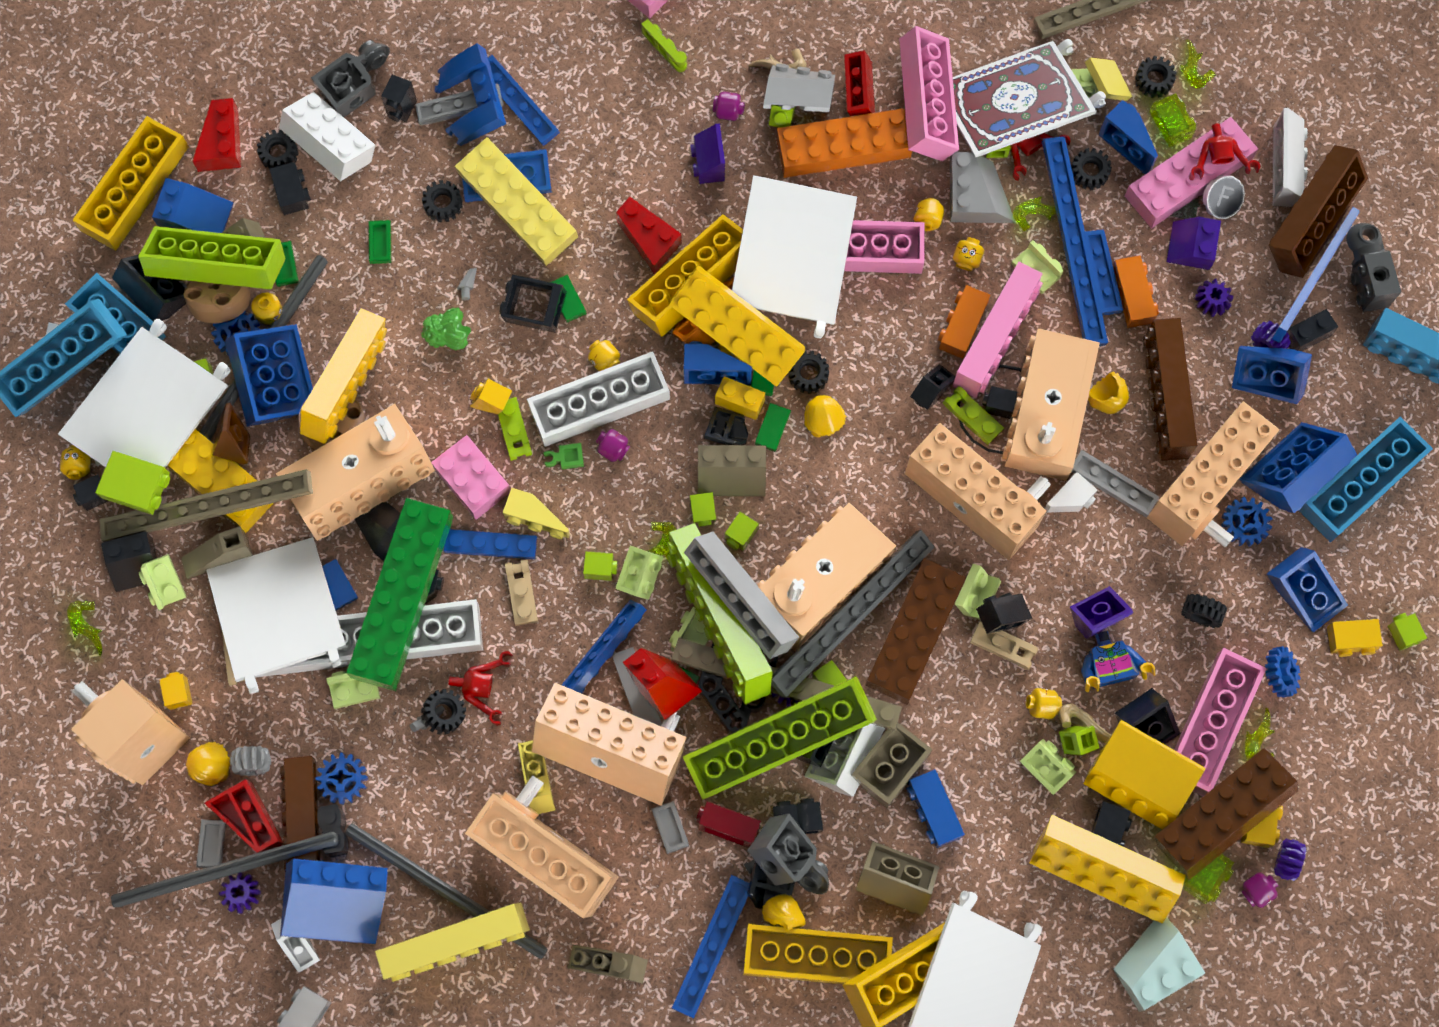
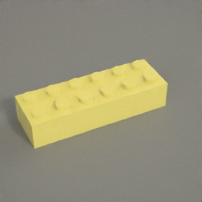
(516, 201)
(447, 943)

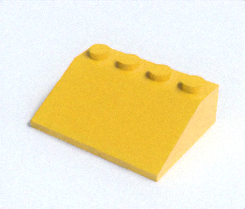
(1143, 775)

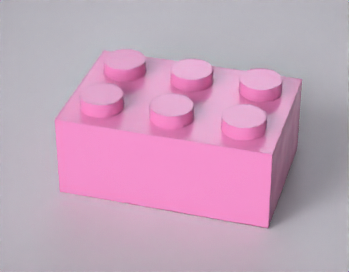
(471, 477)

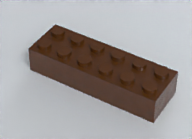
(1318, 211)
(1170, 389)
(915, 631)
(1226, 813)

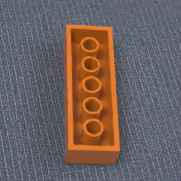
(843, 143)

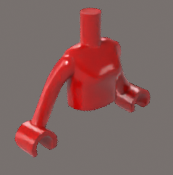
(1029, 147)
(1221, 152)
(479, 684)

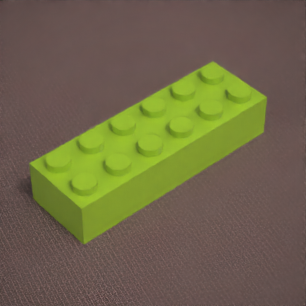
(212, 257)

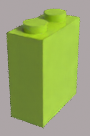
(133, 482)

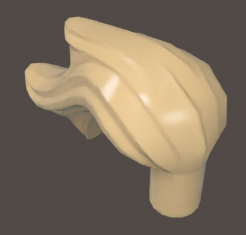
(767, 63)
(1073, 714)

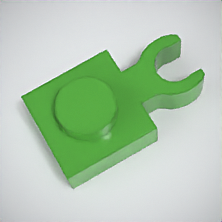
(569, 456)

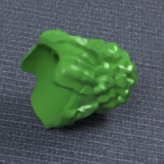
(446, 330)

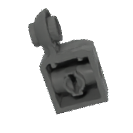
(346, 80)
(1372, 268)
(789, 855)

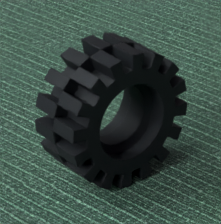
(1151, 87)
(272, 140)
(1095, 158)
(442, 189)
(814, 384)
(1204, 610)
(452, 702)

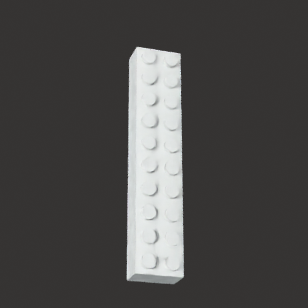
(440, 631)

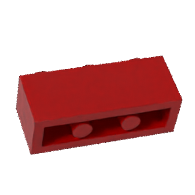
(859, 83)

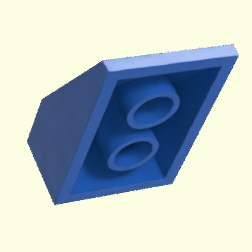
(1128, 136)
(190, 208)
(709, 365)
(1272, 372)
(1307, 588)

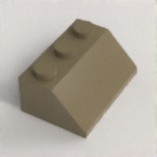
(732, 470)
(891, 764)
(897, 878)

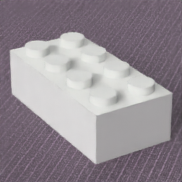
(326, 136)

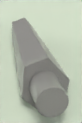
(467, 284)
(419, 723)

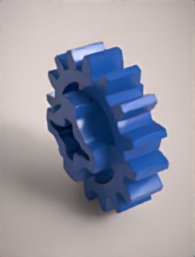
(233, 326)
(1238, 515)
(1282, 672)
(342, 768)

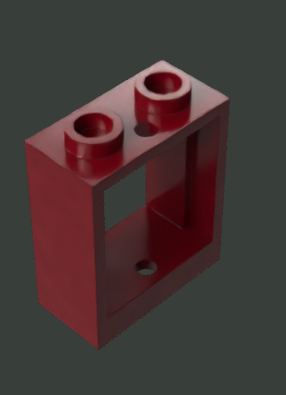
(728, 824)

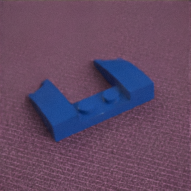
(488, 115)

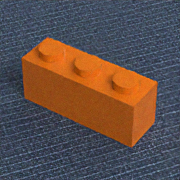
(1135, 291)
(963, 321)

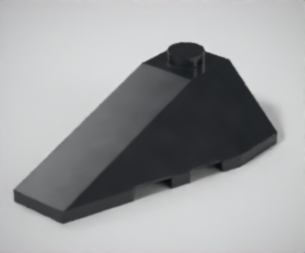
(379, 527)

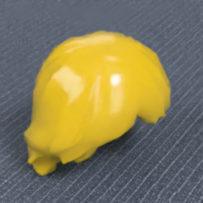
(1109, 394)
(823, 416)
(208, 764)
(783, 911)

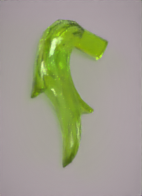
(1190, 69)
(1032, 206)
(661, 548)
(79, 625)
(1254, 741)

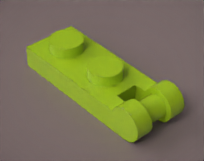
(665, 46)
(973, 416)
(514, 429)

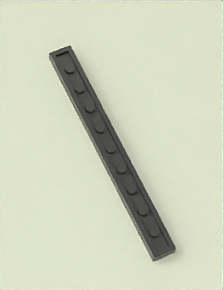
(851, 613)

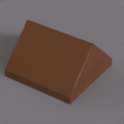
(231, 437)

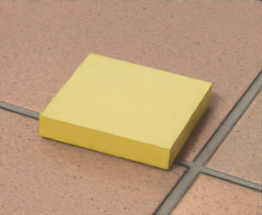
(1108, 78)

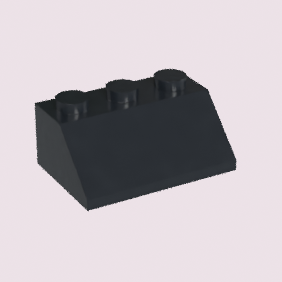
(154, 295)

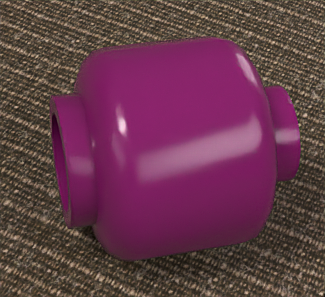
(728, 106)
(612, 445)
(1260, 890)

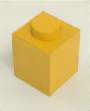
(175, 691)

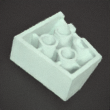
(1157, 965)

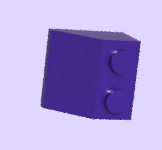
(709, 155)
(1194, 242)
(1099, 612)

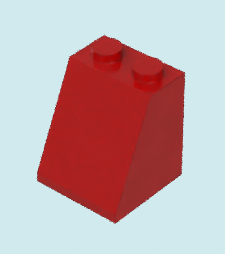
(661, 681)

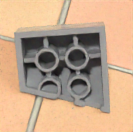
(799, 88)
(976, 191)

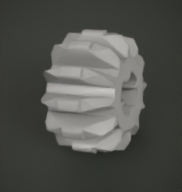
(250, 760)

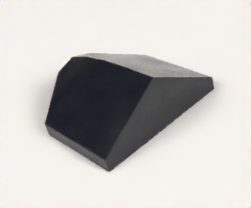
(727, 427)
(763, 889)

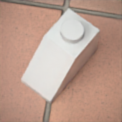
(1073, 496)
(297, 949)

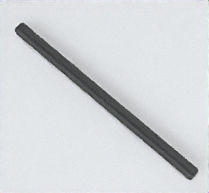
(288, 310)
(224, 869)
(433, 883)

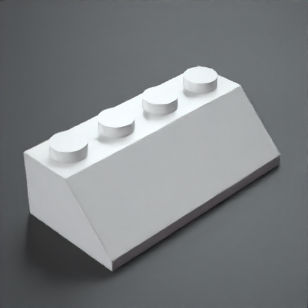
(1288, 158)
(844, 758)

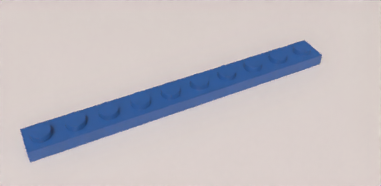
(1074, 240)

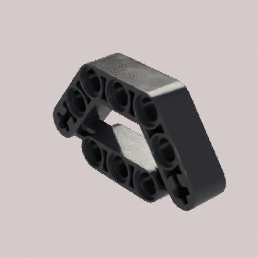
(720, 694)

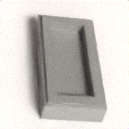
(670, 827)
(211, 843)

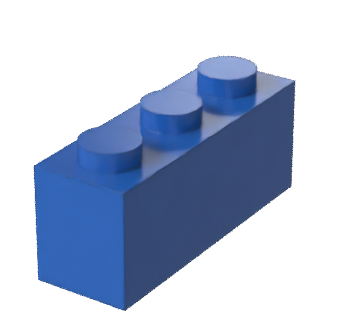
(934, 809)

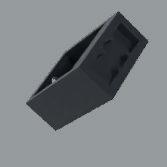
(554, 307)

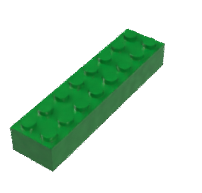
(400, 594)

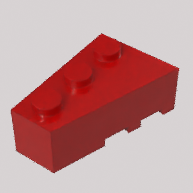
(220, 138)
(648, 233)
(247, 816)

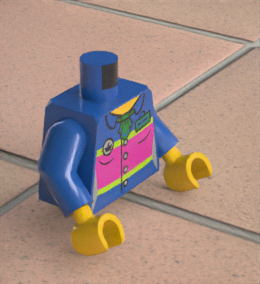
(1112, 663)

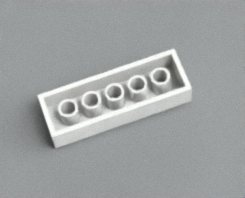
(598, 399)

